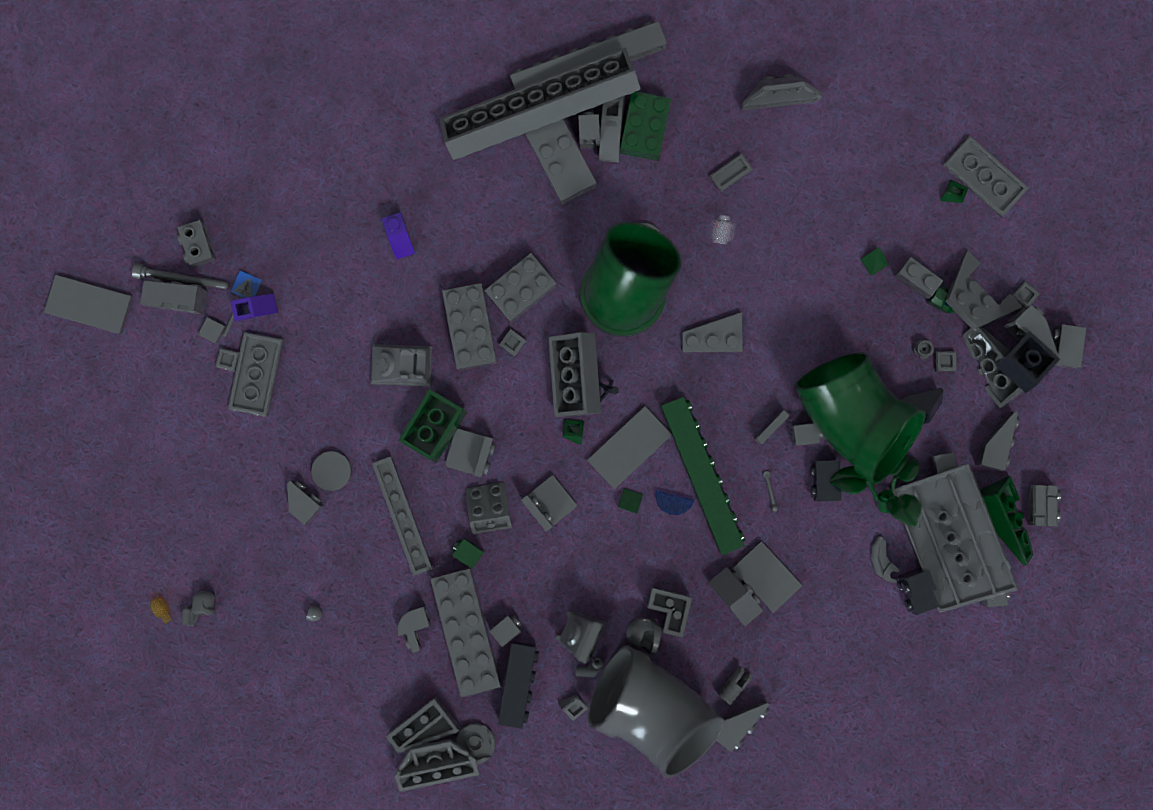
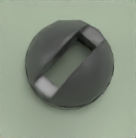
(314, 613)

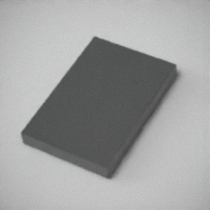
(767, 577)

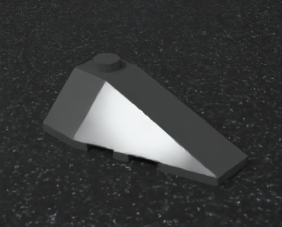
(989, 353)

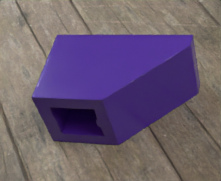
(254, 307)

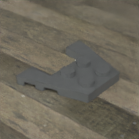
(972, 301)

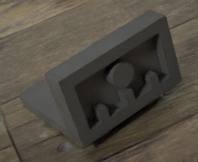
(549, 503)
(488, 508)

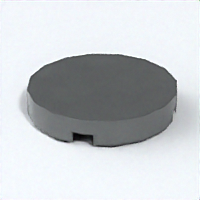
(331, 471)
(477, 737)

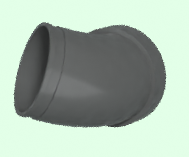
(653, 712)

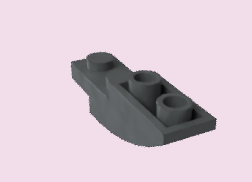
(611, 130)

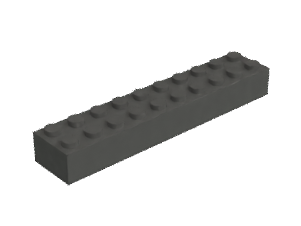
(539, 104)

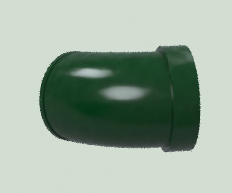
(620, 299)
(860, 414)

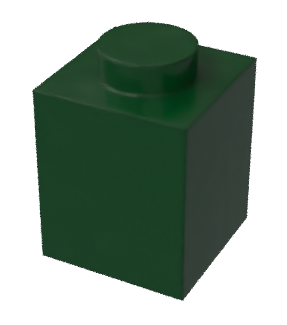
(467, 552)

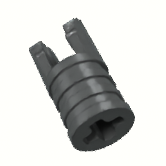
(731, 689)

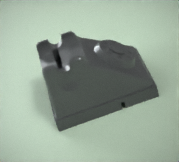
(401, 365)
(581, 635)

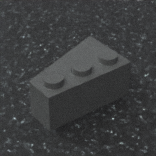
(424, 725)

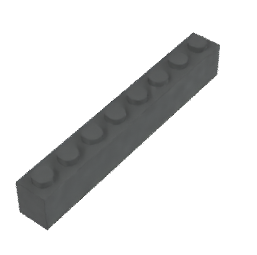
(637, 42)

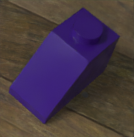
(398, 235)

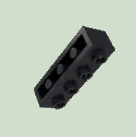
(517, 684)

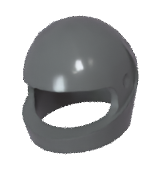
(644, 633)

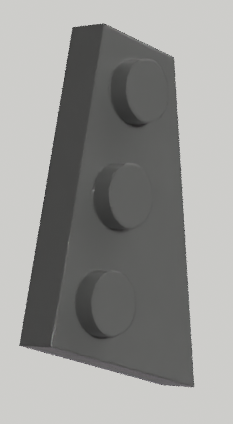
(717, 336)

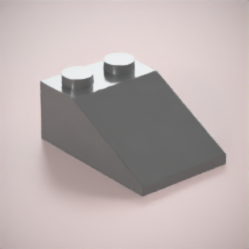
(1030, 320)

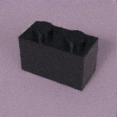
(822, 473)

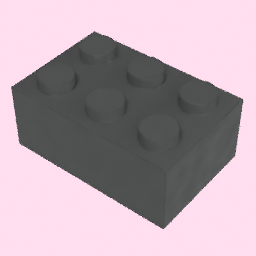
(521, 288)

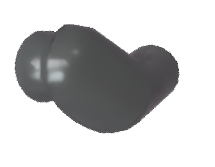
(591, 670)

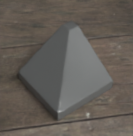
(571, 704)

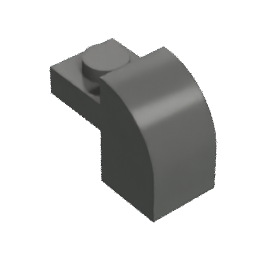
(410, 623)

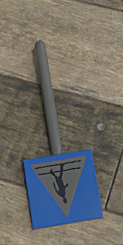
(245, 287)

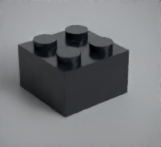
(1028, 362)

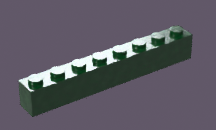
(702, 476)

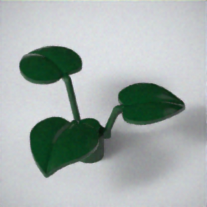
(905, 508)

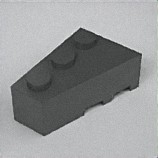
(174, 296)

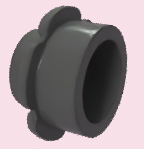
(928, 349)

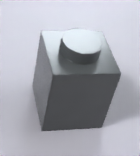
(805, 434)
(942, 463)
(506, 629)

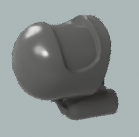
(202, 604)

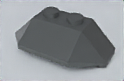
(781, 92)
(434, 765)

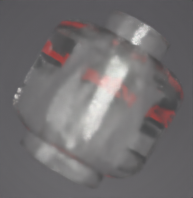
(722, 229)

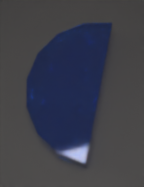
(673, 504)

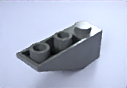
(996, 447)
(740, 723)

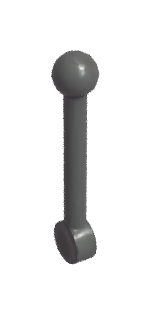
(766, 475)

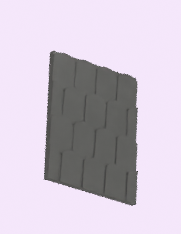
(958, 540)

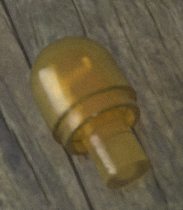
(159, 608)

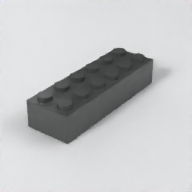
(466, 632)

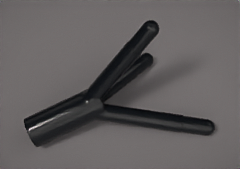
(608, 389)

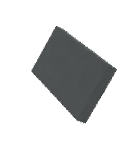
(985, 176)
(88, 304)
(255, 374)
(629, 447)

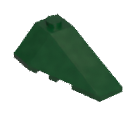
(1008, 523)

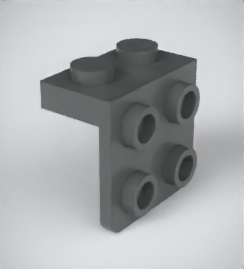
(470, 453)

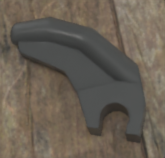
(881, 563)

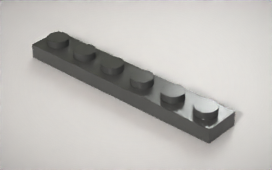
(402, 516)

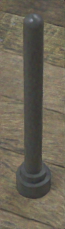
(141, 271)

